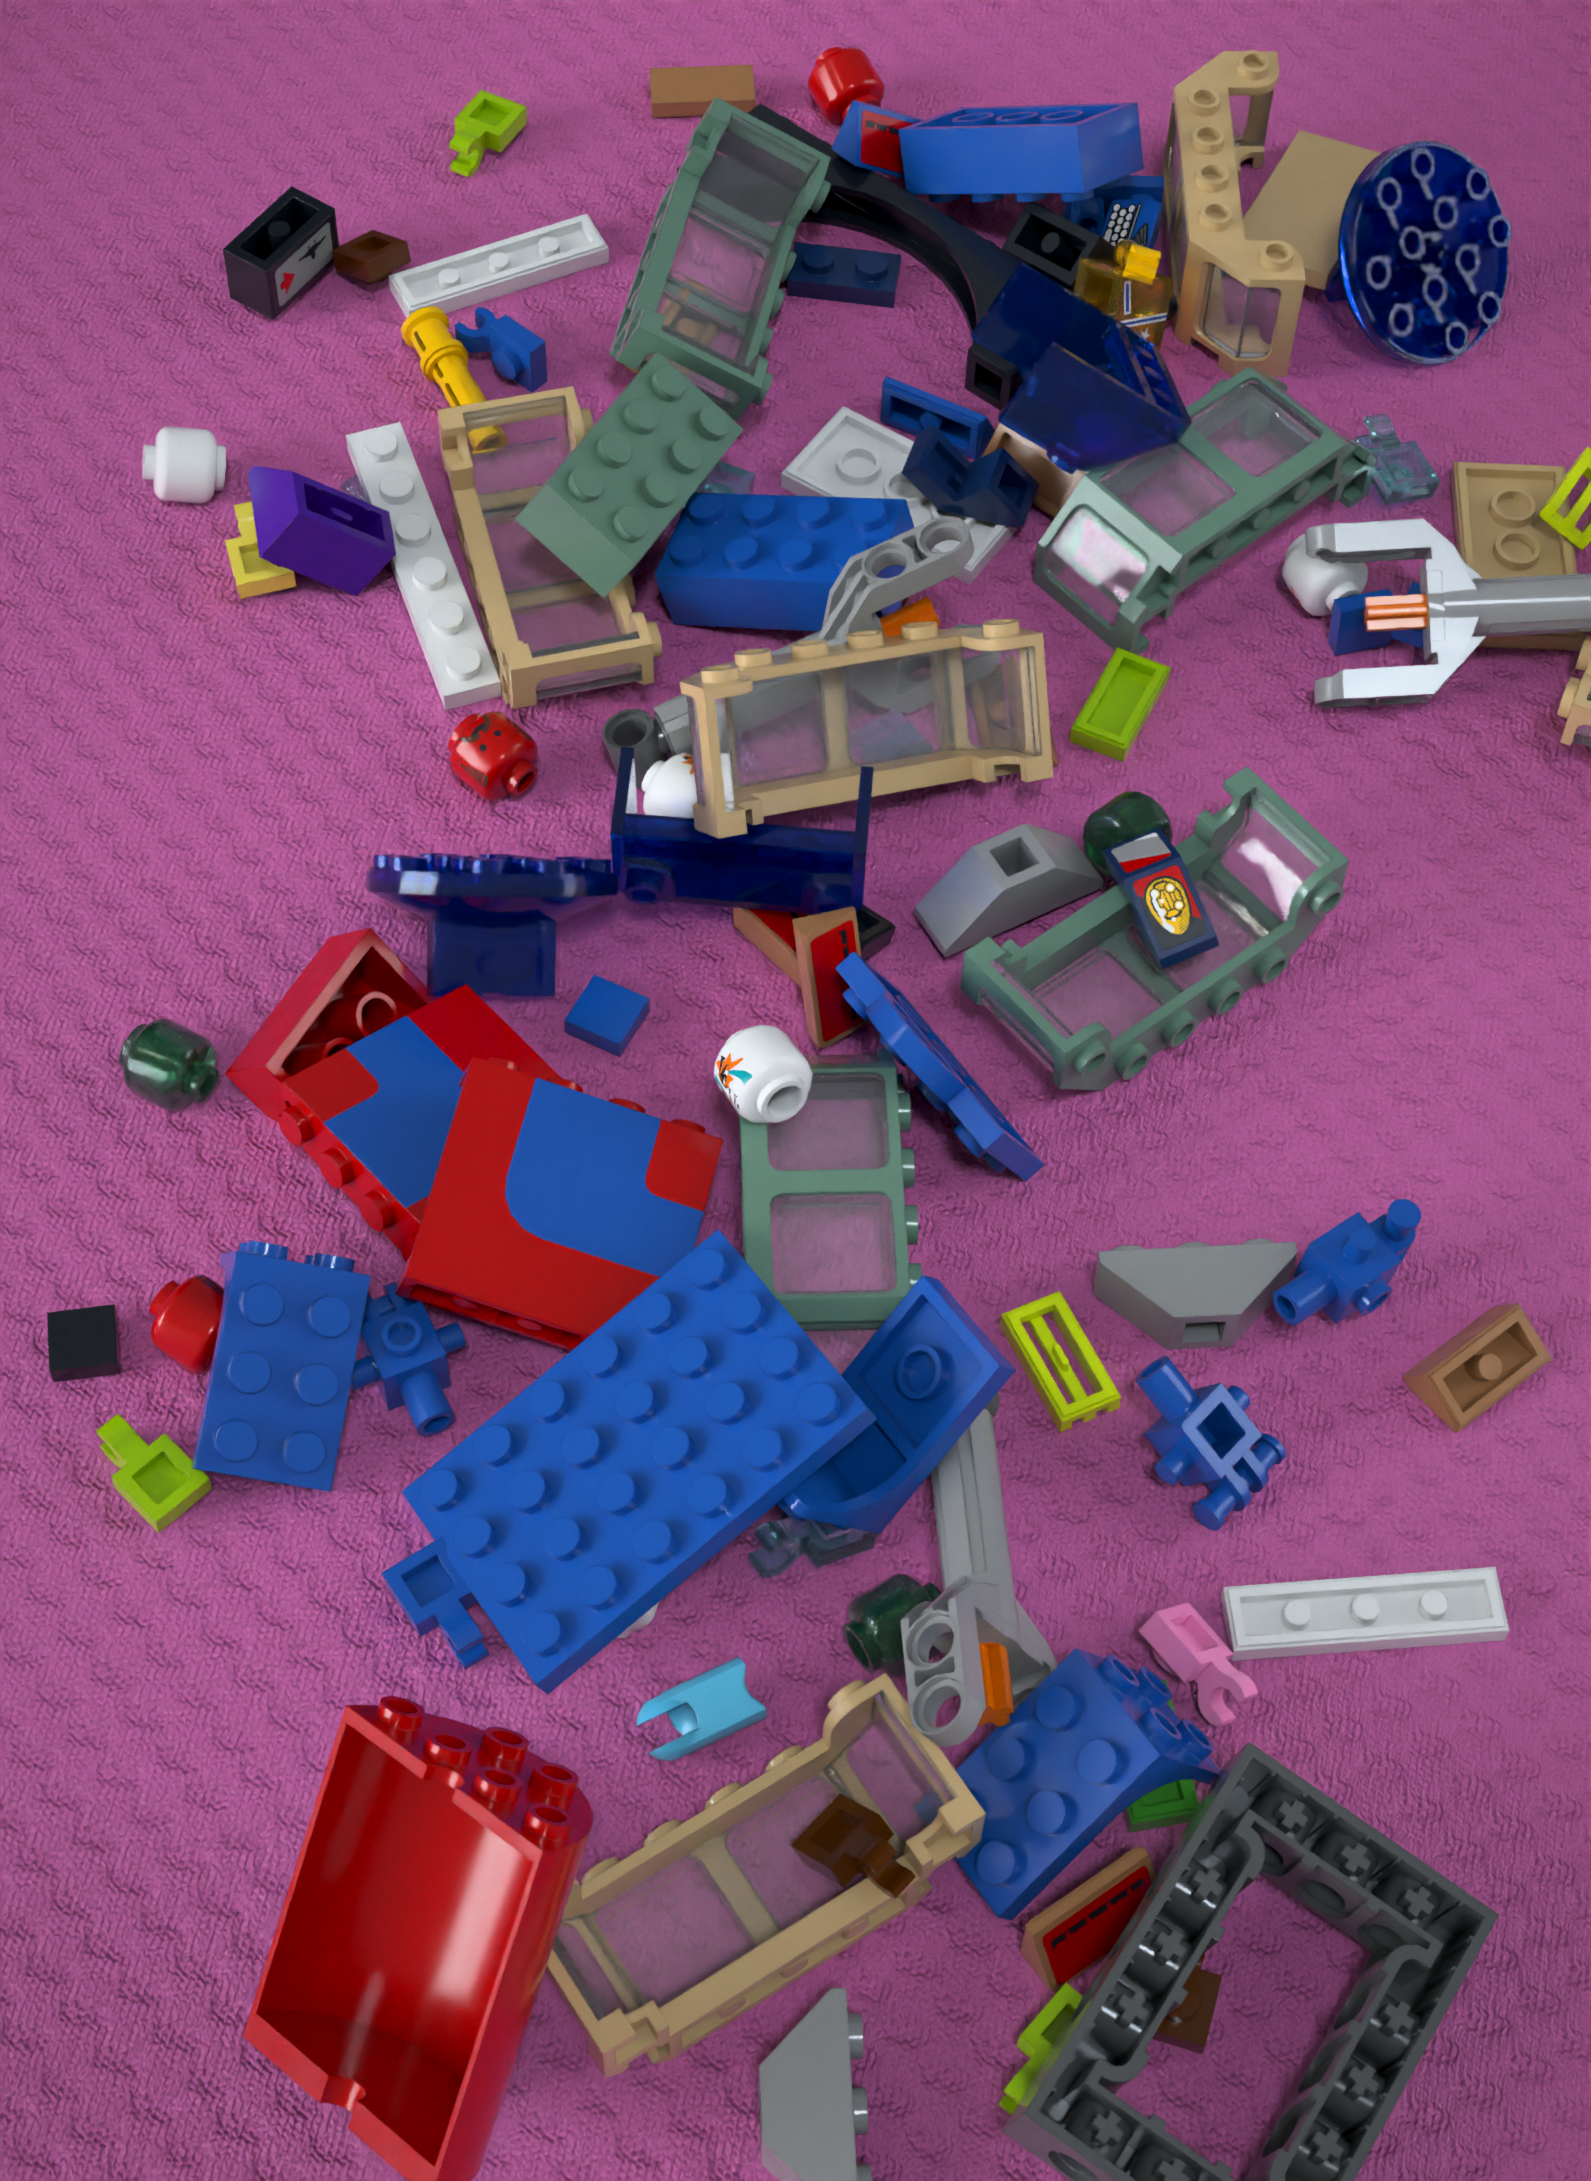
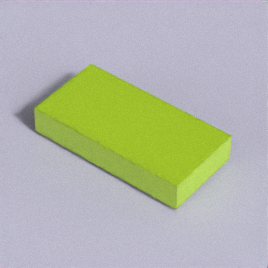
(1119, 704)

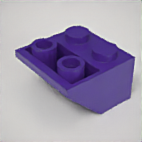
(319, 529)

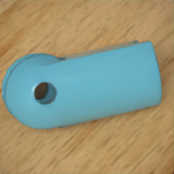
(704, 1709)

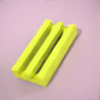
(1566, 525)
(1082, 1406)

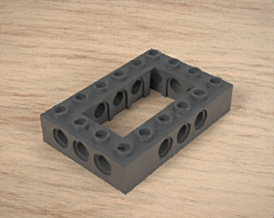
(1345, 1871)

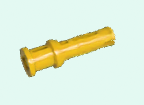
(442, 356)

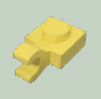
(252, 573)

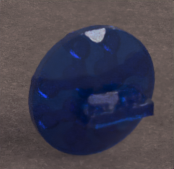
(1422, 253)
(491, 913)

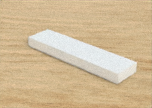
(501, 267)
(1364, 1613)

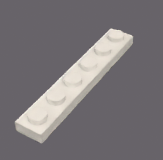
(425, 568)

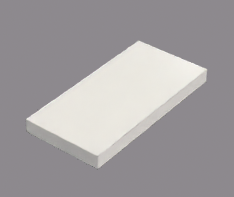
(867, 461)

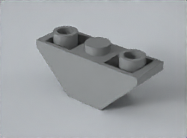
(1004, 886)
(1195, 1290)
(809, 2098)

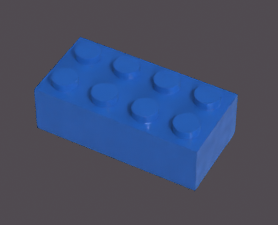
(1022, 151)
(770, 556)

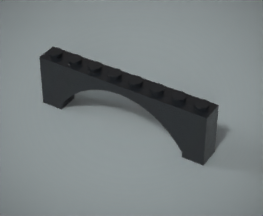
(960, 258)

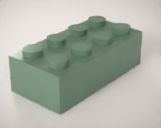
(629, 475)

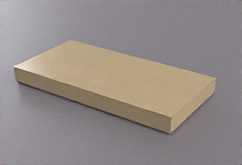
(1306, 201)
(1505, 536)

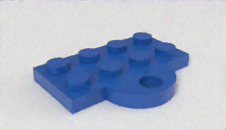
(941, 1074)

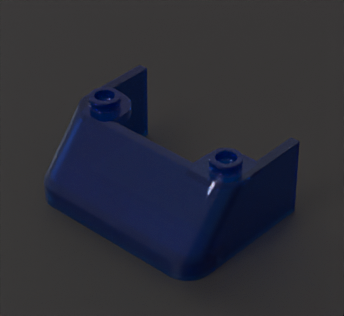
(1089, 381)
(755, 870)

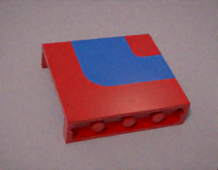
(387, 1103)
(554, 1205)

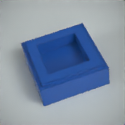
(1348, 627)
(607, 1015)

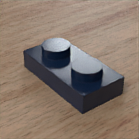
(844, 275)

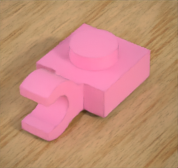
(1195, 1652)

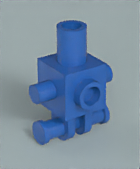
(1350, 1266)
(407, 1359)
(1207, 1441)

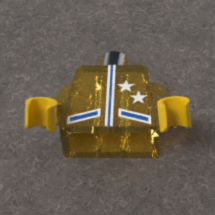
(1129, 289)

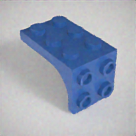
(281, 1366)
(925, 1384)
(1068, 1767)

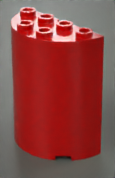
(420, 1930)

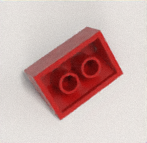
(337, 1000)

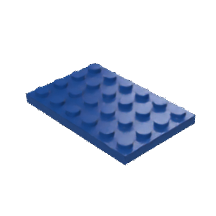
(636, 1460)

